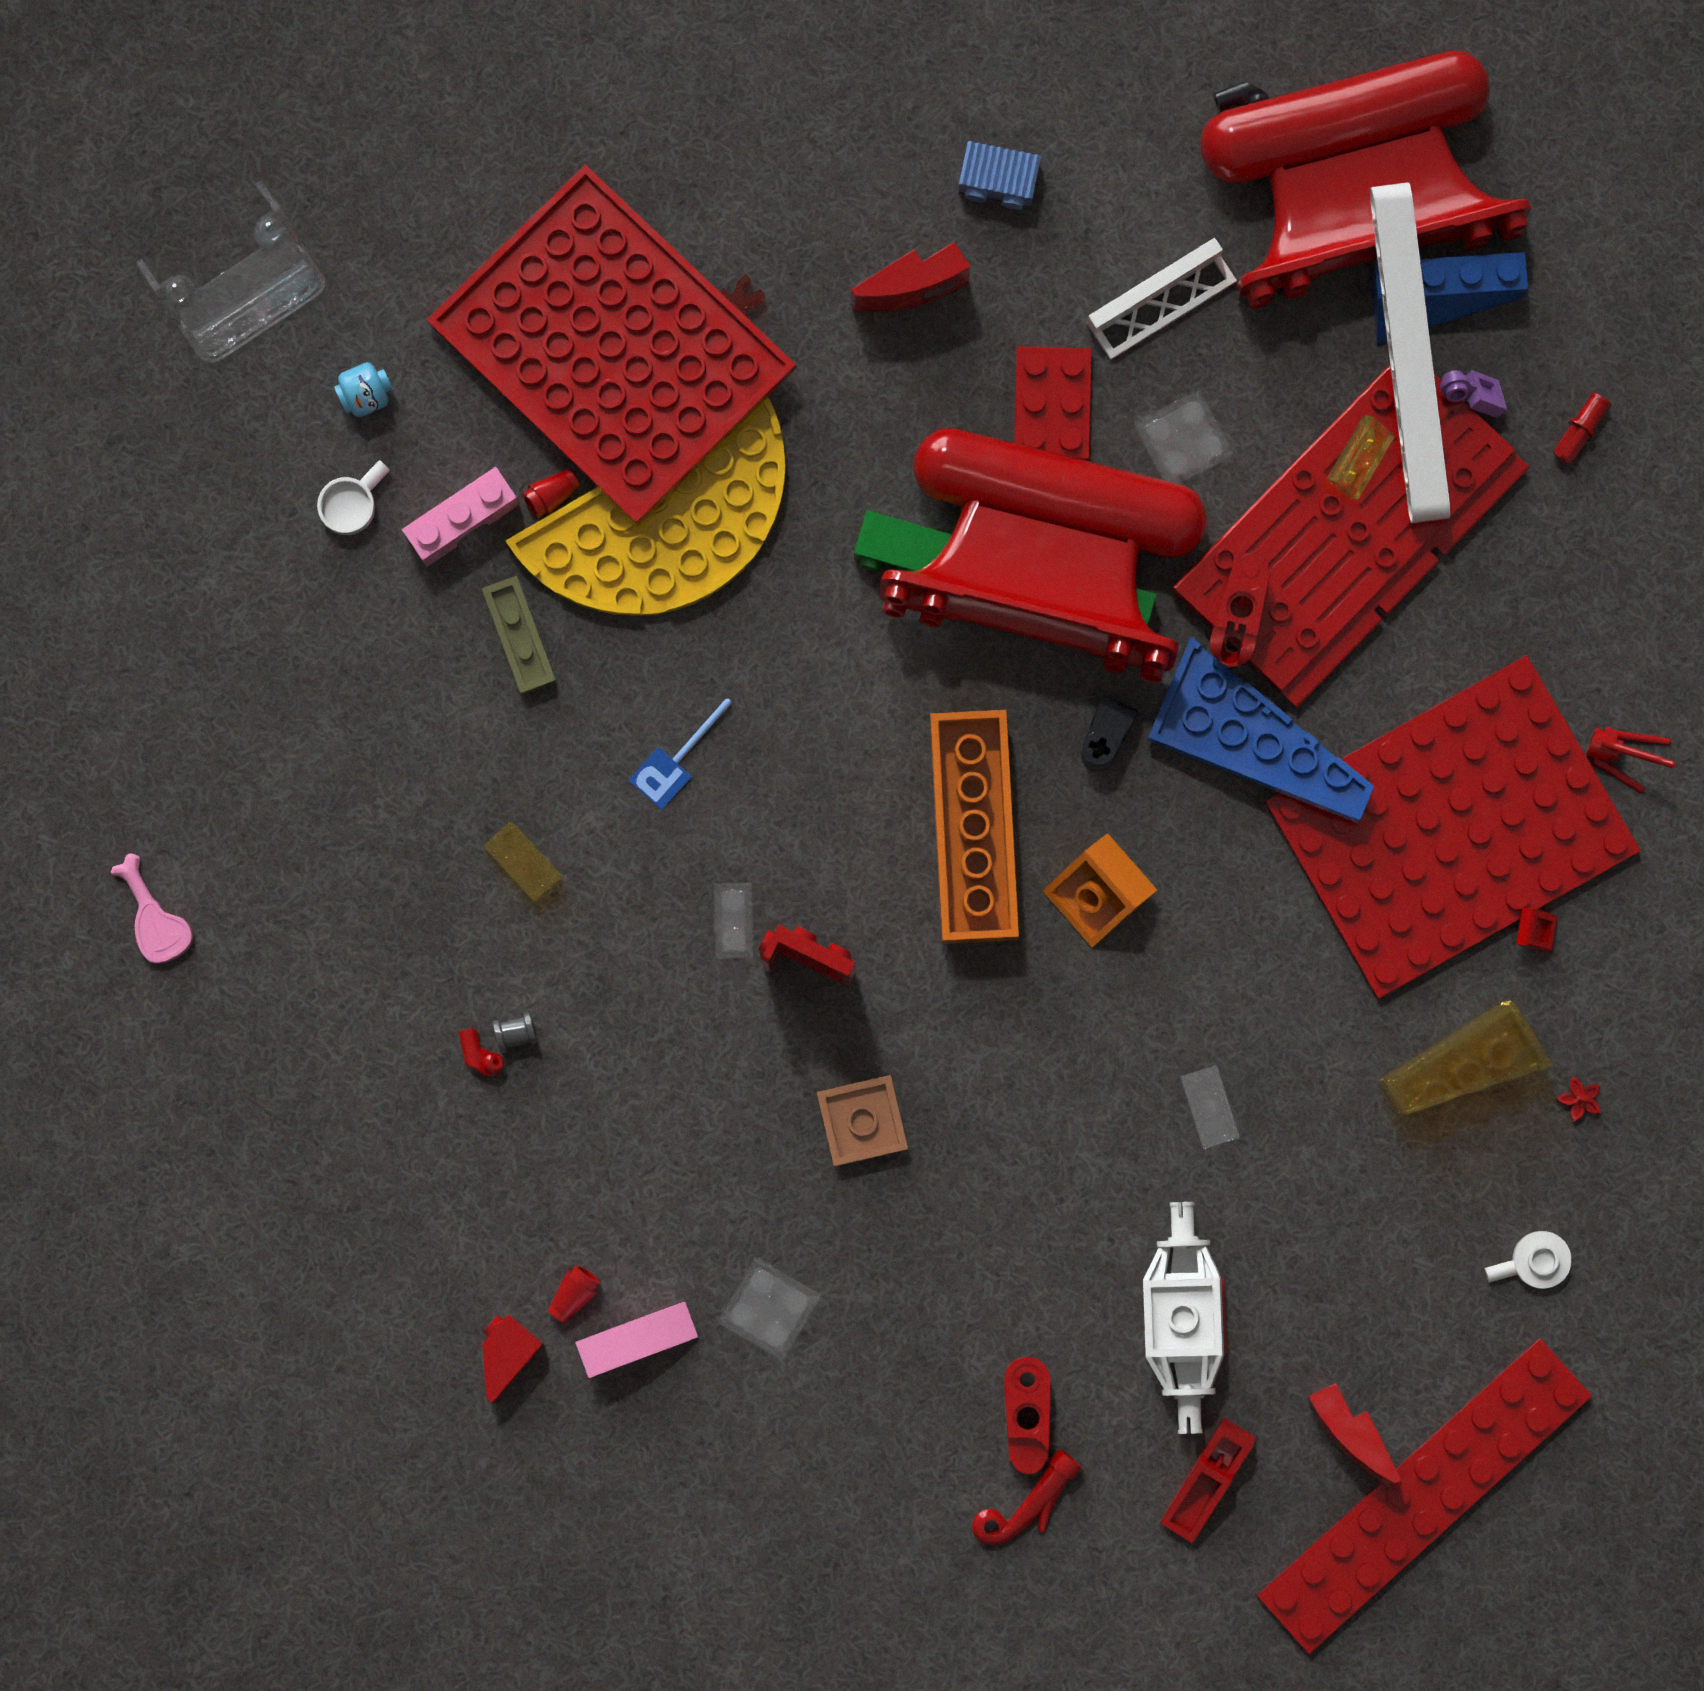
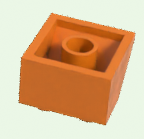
(1099, 890)

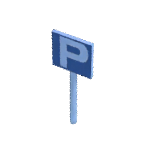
(661, 775)

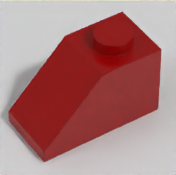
(506, 1353)

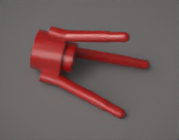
(1608, 744)

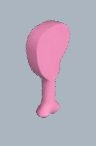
(158, 933)

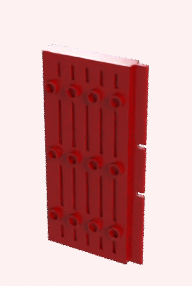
(1345, 555)

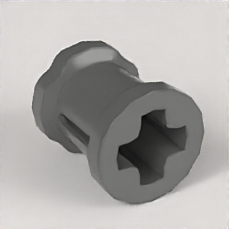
(515, 1032)

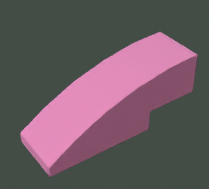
(636, 1339)

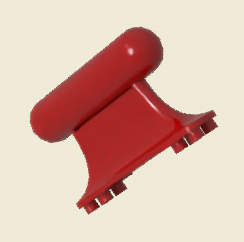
(1340, 141)
(1046, 547)

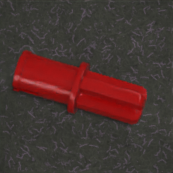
(1581, 428)

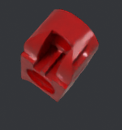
(1250, 580)
(1027, 1446)

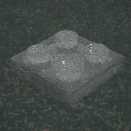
(1183, 439)
(769, 1308)

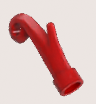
(1038, 1502)

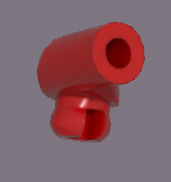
(477, 1057)

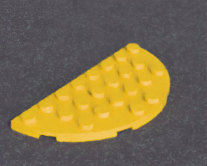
(682, 548)

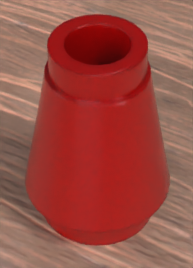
(549, 493)
(573, 1293)

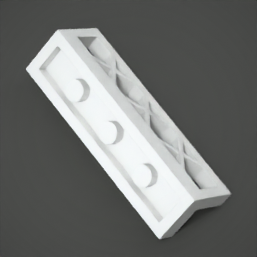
(1152, 288)

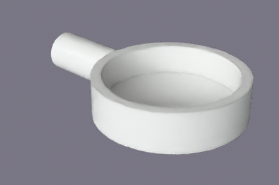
(348, 504)
(1538, 1260)

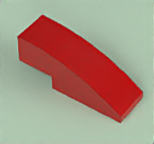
(1354, 1435)
(1208, 1479)

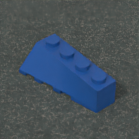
(1460, 286)

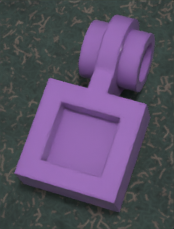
(1480, 391)

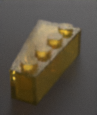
(1473, 1057)

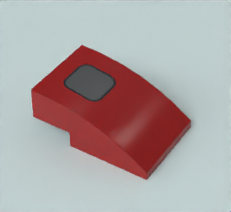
(912, 282)

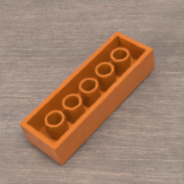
(974, 827)

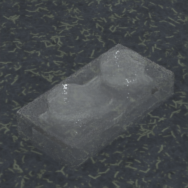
(733, 920)
(1209, 1107)

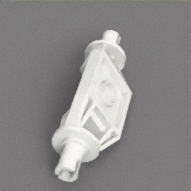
(1184, 1317)

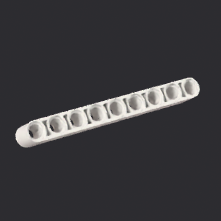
(1410, 352)

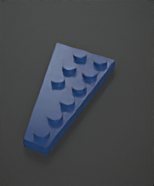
(1240, 731)

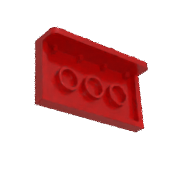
(802, 947)

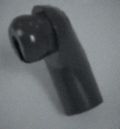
(1239, 94)

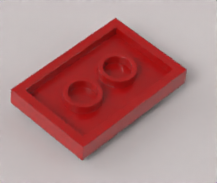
(1053, 399)

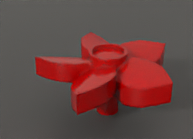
(1580, 1099)

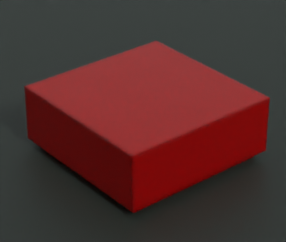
(1536, 930)

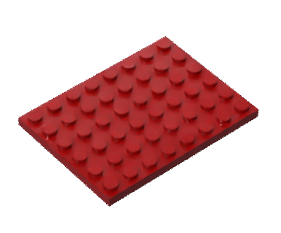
(611, 344)
(1464, 828)

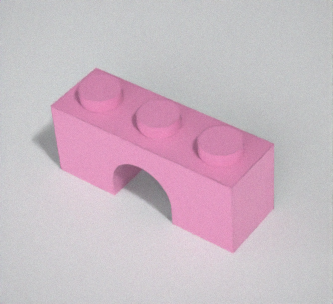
(451, 520)

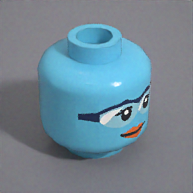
(363, 389)

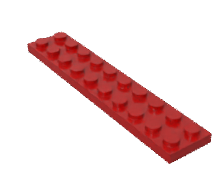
(1435, 1490)

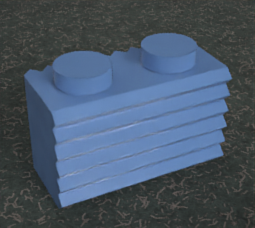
(999, 175)

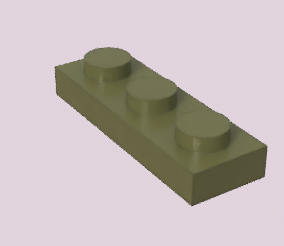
(519, 635)

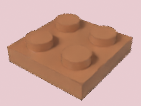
(862, 1120)

